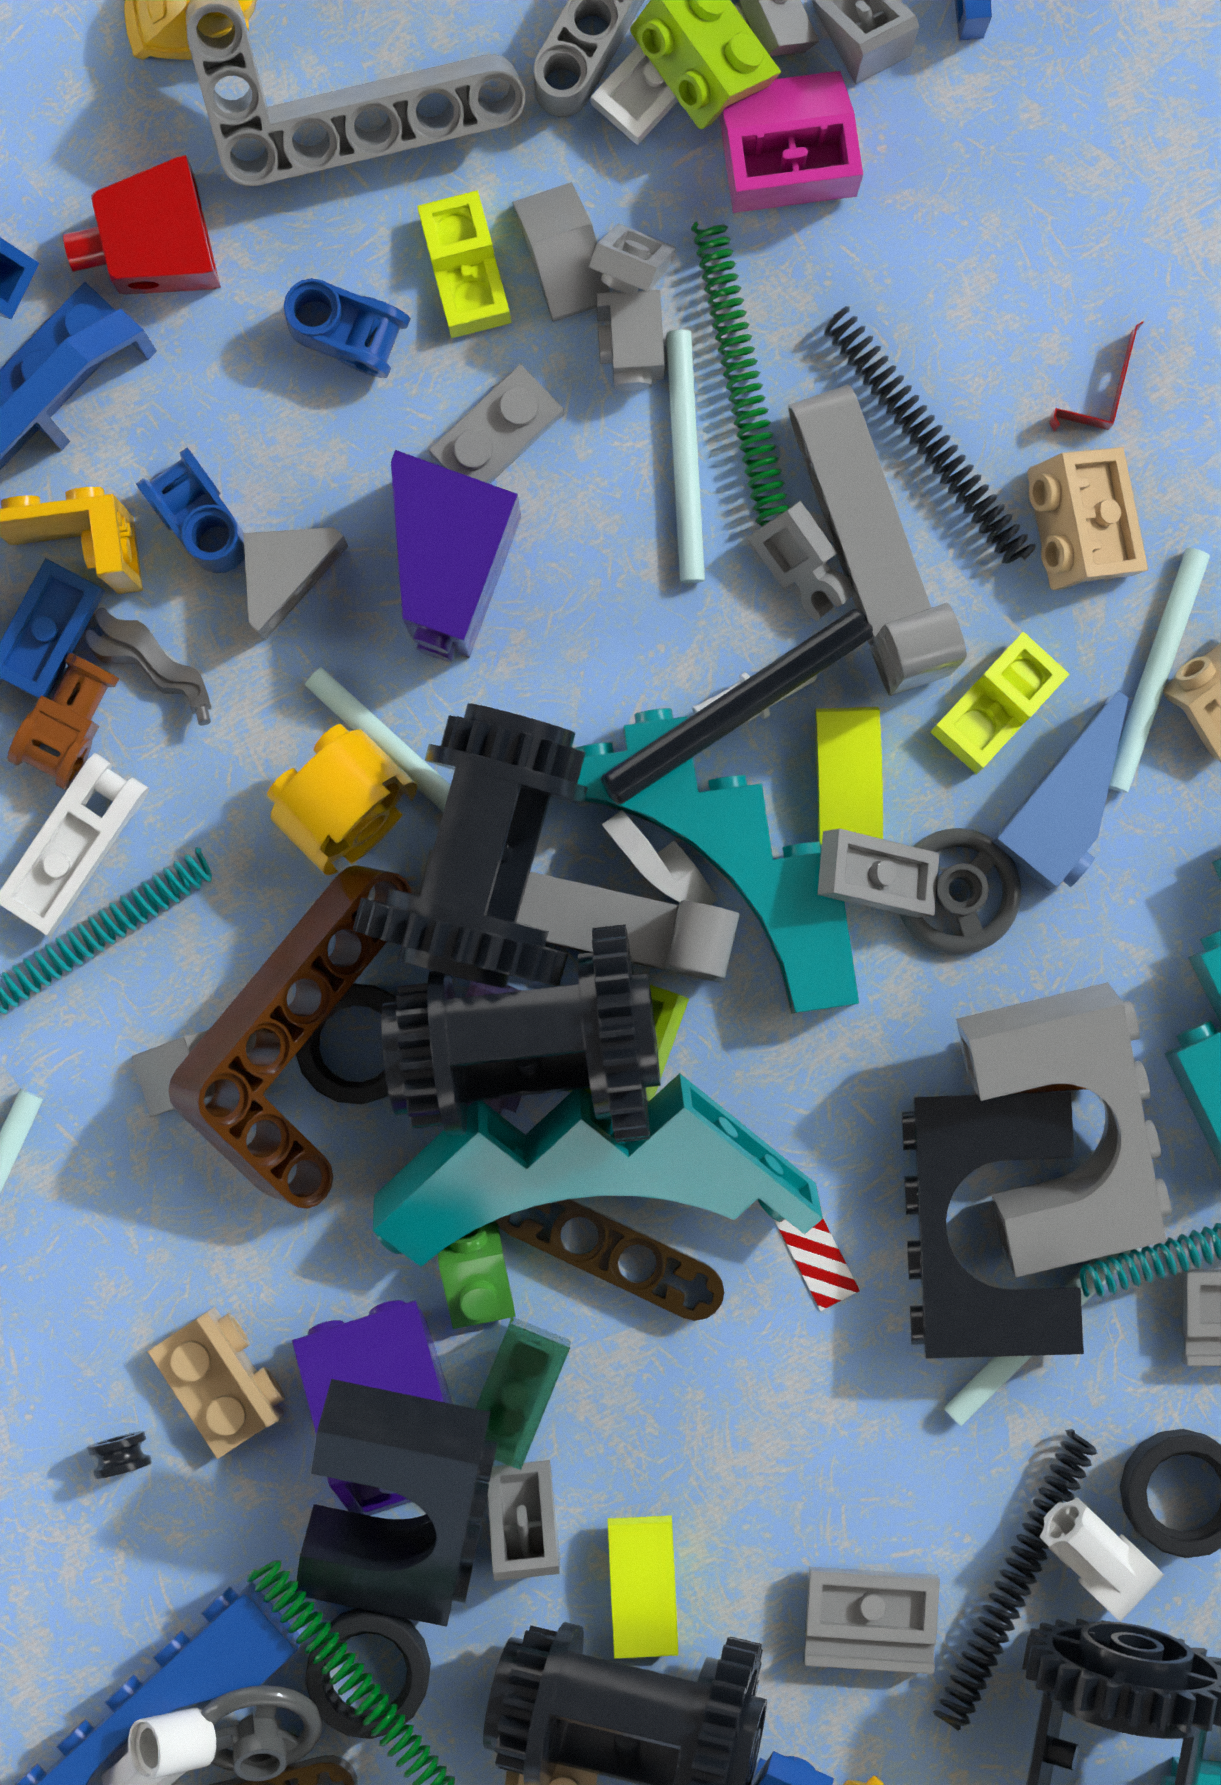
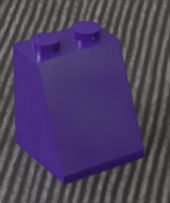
(449, 551)
(381, 1351)

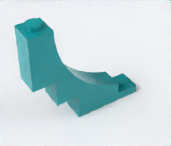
(692, 1158)

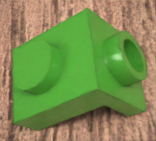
(476, 1278)

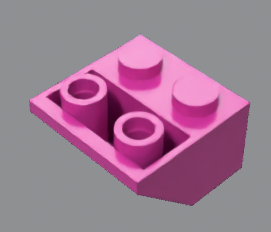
(792, 144)

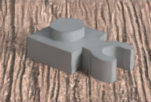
(799, 553)

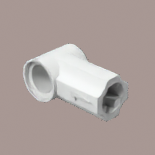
(1106, 1563)
(163, 1749)

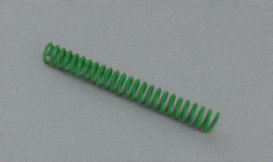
(728, 354)
(345, 1670)

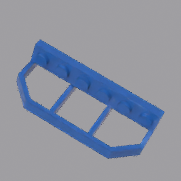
(58, 363)

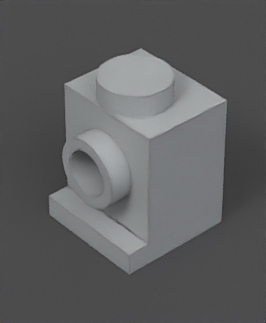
(632, 339)

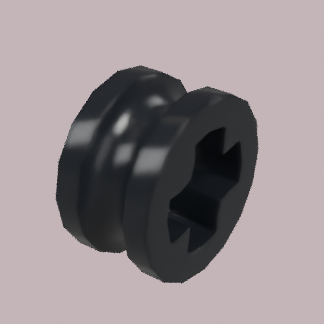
(119, 1455)

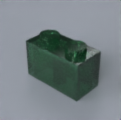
(520, 1387)

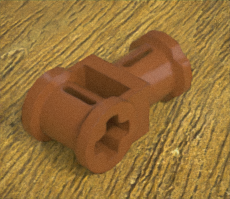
(63, 723)

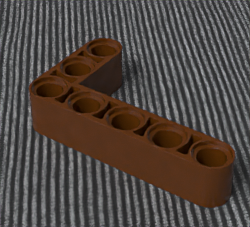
(279, 1035)

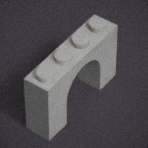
(1112, 1197)

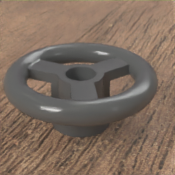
(973, 936)
(257, 1743)

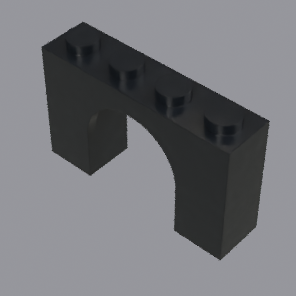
(957, 1311)
(423, 1453)

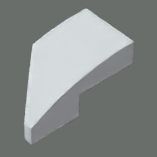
(666, 870)

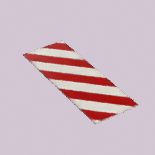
(819, 1263)

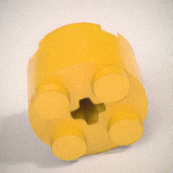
(340, 798)

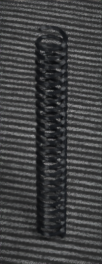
(924, 439)
(1019, 1580)

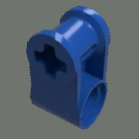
(348, 327)
(192, 505)

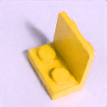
(99, 519)

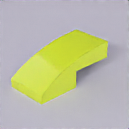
(464, 264)
(999, 703)
(849, 770)
(643, 1586)

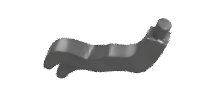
(134, 644)

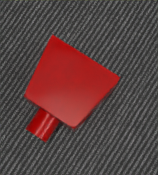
(149, 233)

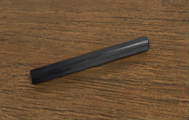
(736, 706)

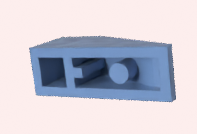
(1066, 807)

